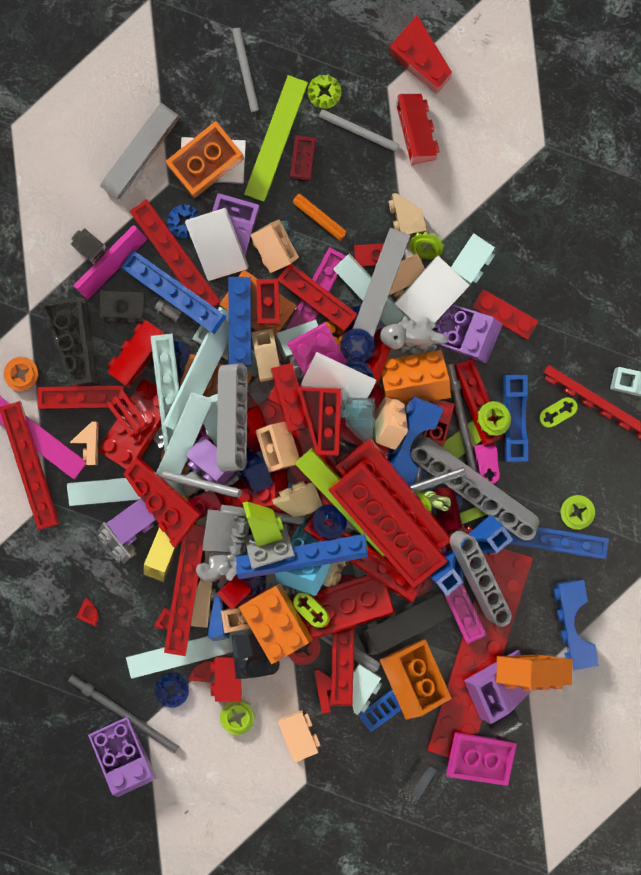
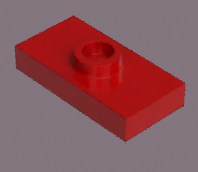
(367, 254)

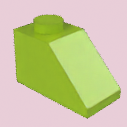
(263, 523)

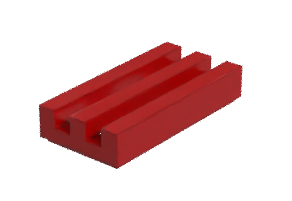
(117, 401)

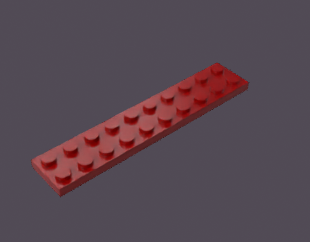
(459, 713)

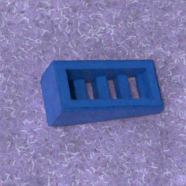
(216, 628)
(383, 699)

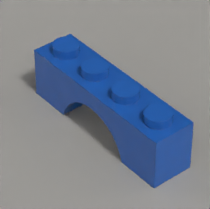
(240, 320)
(515, 399)
(420, 417)
(491, 539)
(571, 597)

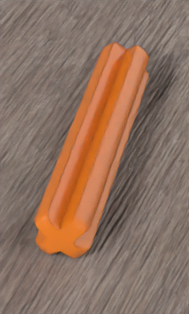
(319, 217)

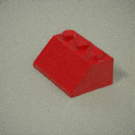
(417, 128)
(135, 355)
(261, 498)

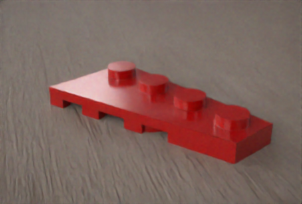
(162, 500)

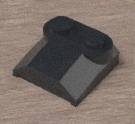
(250, 658)

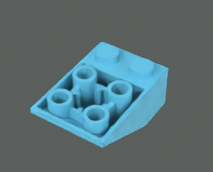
(305, 579)

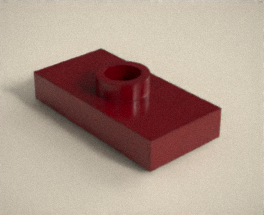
(303, 158)
(207, 501)
(451, 518)

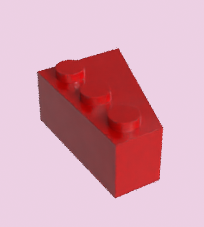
(420, 55)
(323, 416)

